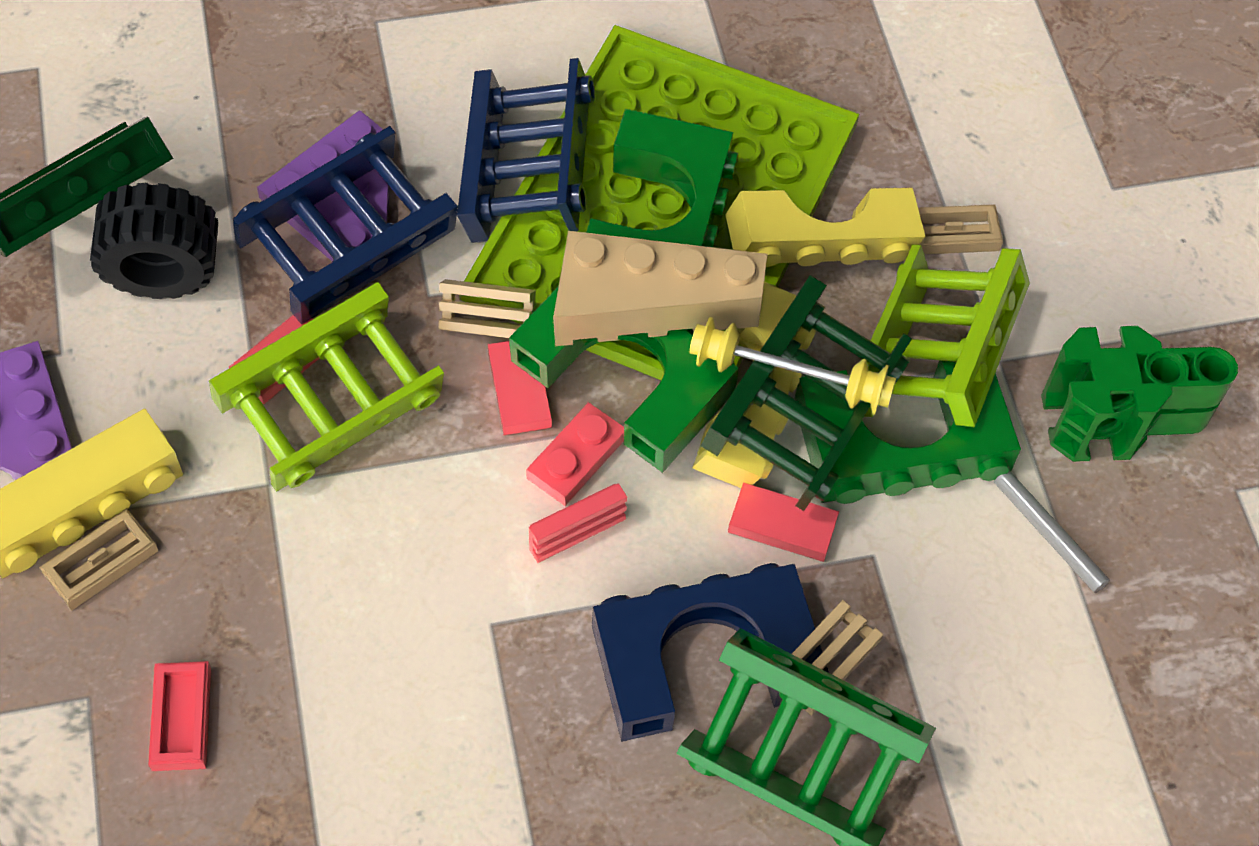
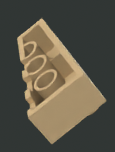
(652, 287)

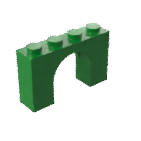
(679, 155)
(669, 415)
(877, 467)

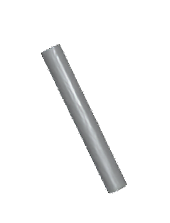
(1052, 531)

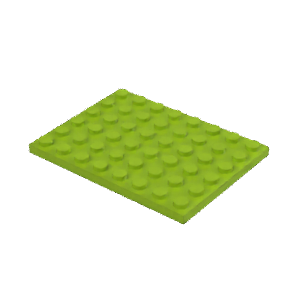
(781, 144)

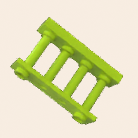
(324, 339)
(976, 355)

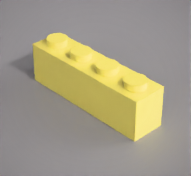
(83, 489)

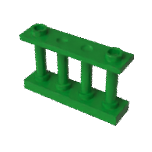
(849, 713)

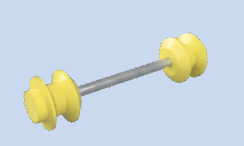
(723, 347)

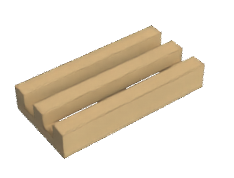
(957, 237)
(450, 307)
(104, 565)
(856, 625)

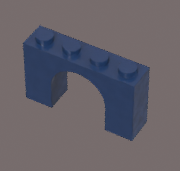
(636, 629)

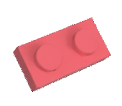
(576, 454)

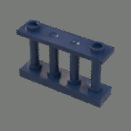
(487, 135)
(350, 266)

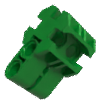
(1132, 391)

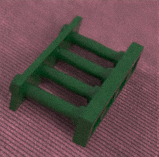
(78, 182)
(760, 389)

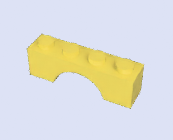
(880, 228)
(739, 463)

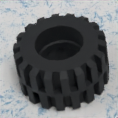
(154, 241)

